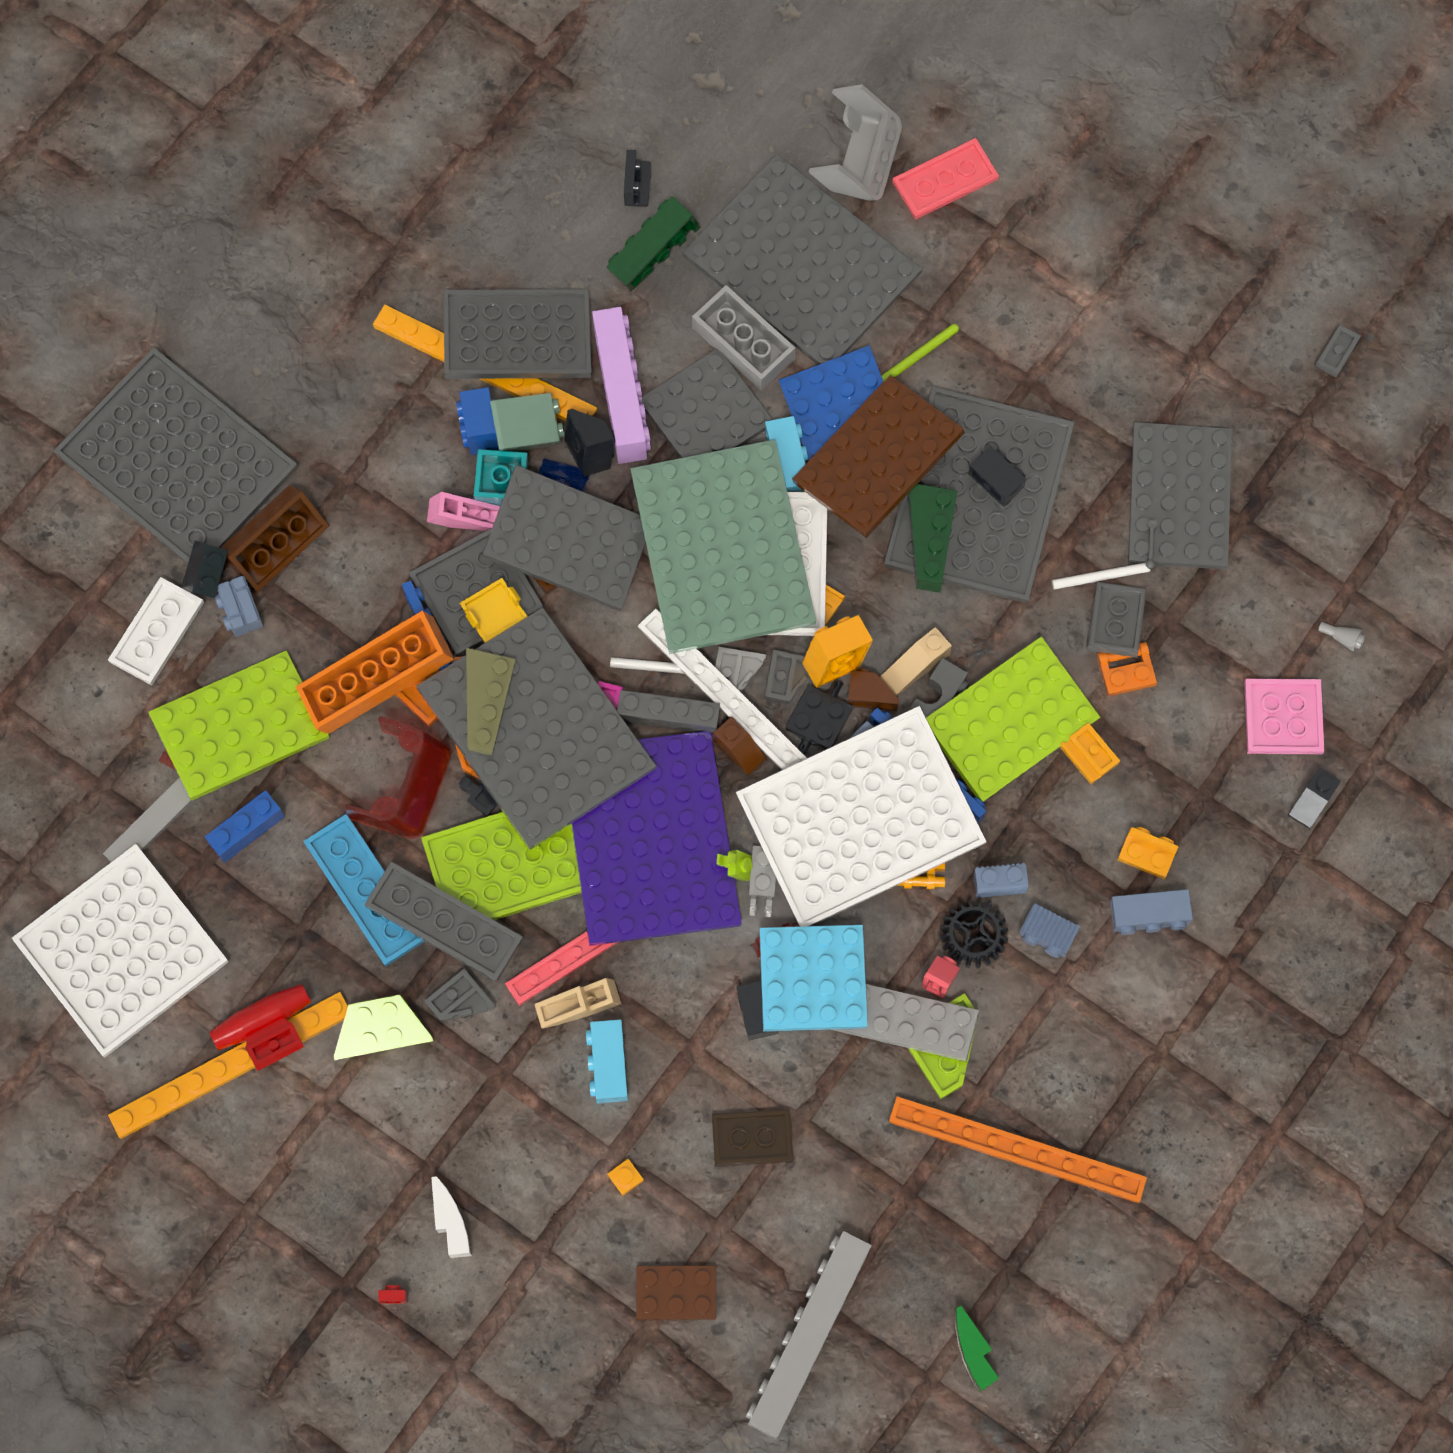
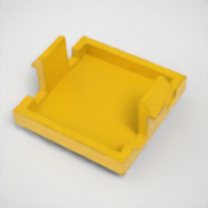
(493, 609)

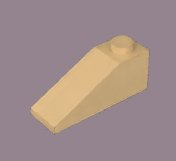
(917, 661)

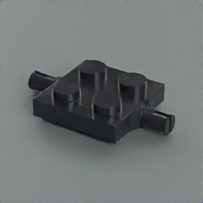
(819, 717)

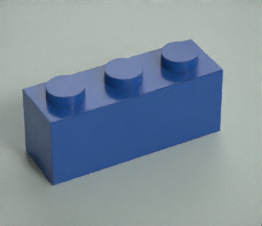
(244, 826)

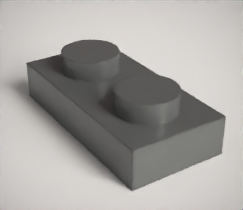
(1338, 351)

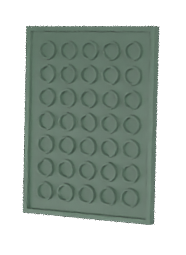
(722, 547)

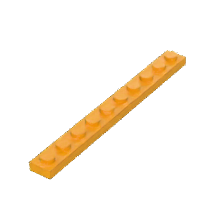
(432, 343)
(218, 1071)

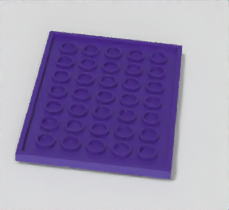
(655, 848)

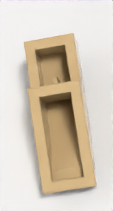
(578, 1003)

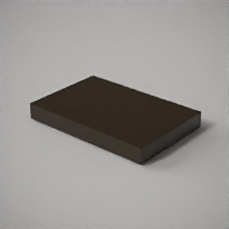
(752, 1138)

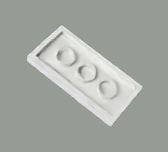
(156, 631)

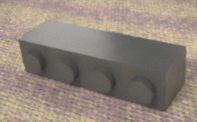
(668, 712)

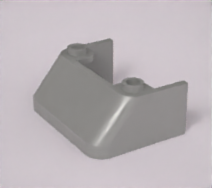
(870, 148)

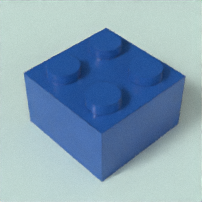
(477, 420)

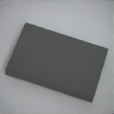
(1117, 619)

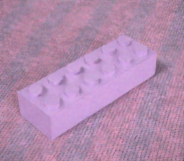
(621, 385)

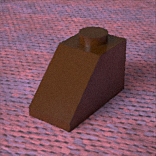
(870, 692)
(739, 746)

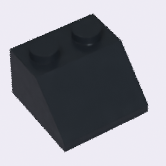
(589, 442)

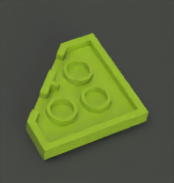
(943, 1072)

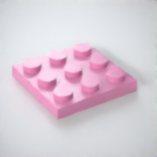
(1284, 716)

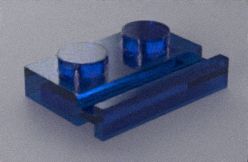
(564, 474)

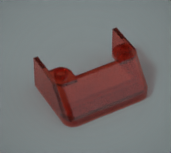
(413, 807)

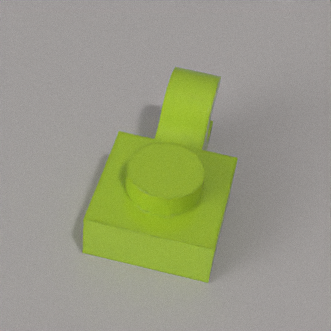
(738, 864)

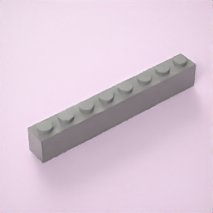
(809, 1334)

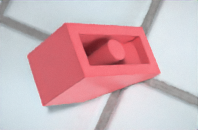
(940, 976)

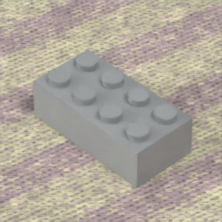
(743, 337)

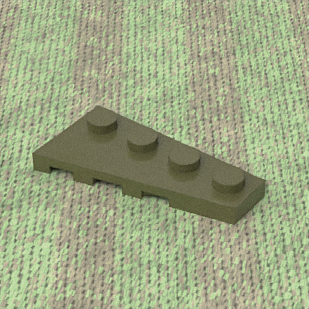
(487, 689)

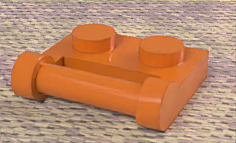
(1127, 677)

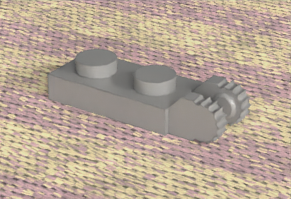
(761, 881)

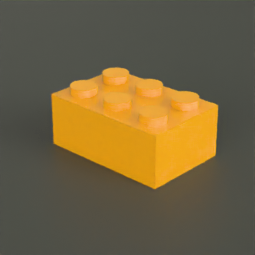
(837, 650)

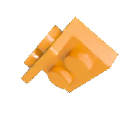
(1148, 852)

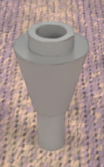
(1349, 637)

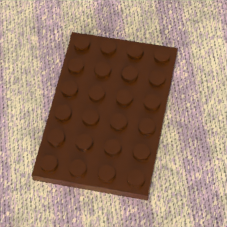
(878, 456)

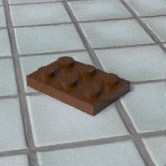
(675, 1292)

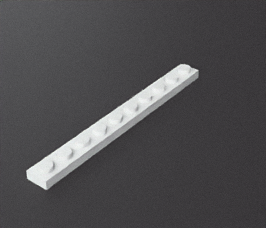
(722, 691)

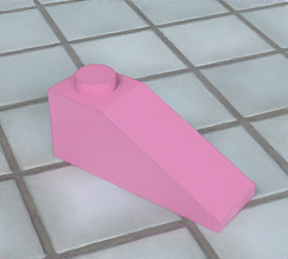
(461, 512)

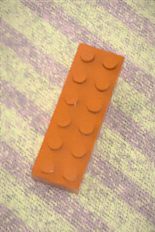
(374, 672)

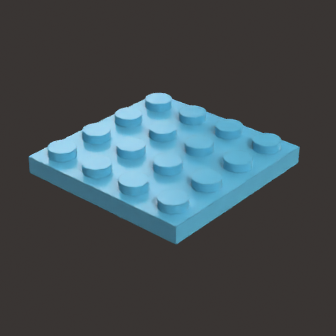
(813, 978)

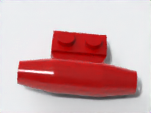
(265, 1027)

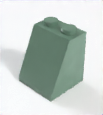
(527, 422)

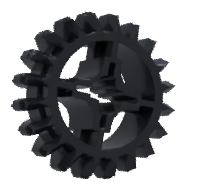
(983, 940)

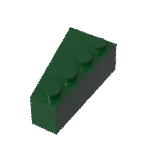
(652, 243)
(931, 523)

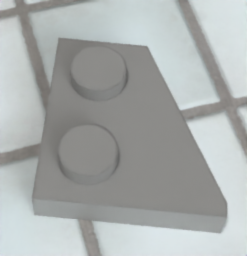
(738, 665)

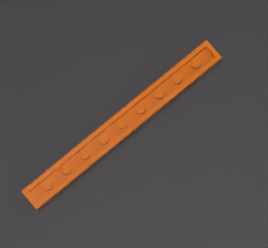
(1018, 1149)

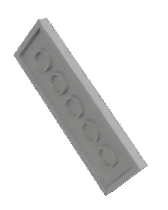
(917, 1023)

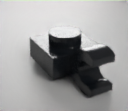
(479, 798)

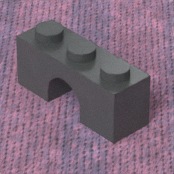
(948, 682)

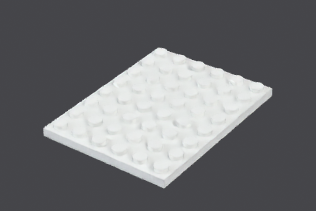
(860, 817)

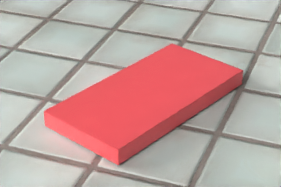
(945, 178)

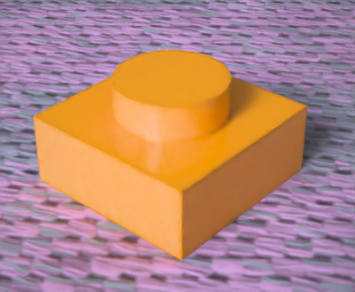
(625, 1177)

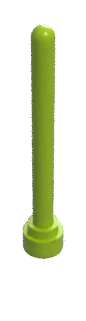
(921, 352)

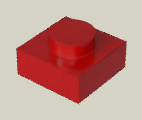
(392, 1295)

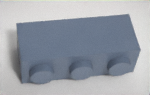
(1151, 911)

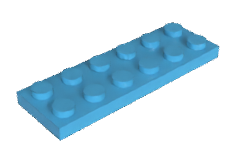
(354, 876)

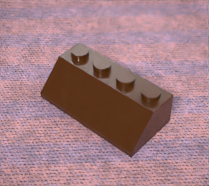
(274, 537)

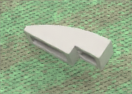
(450, 1220)

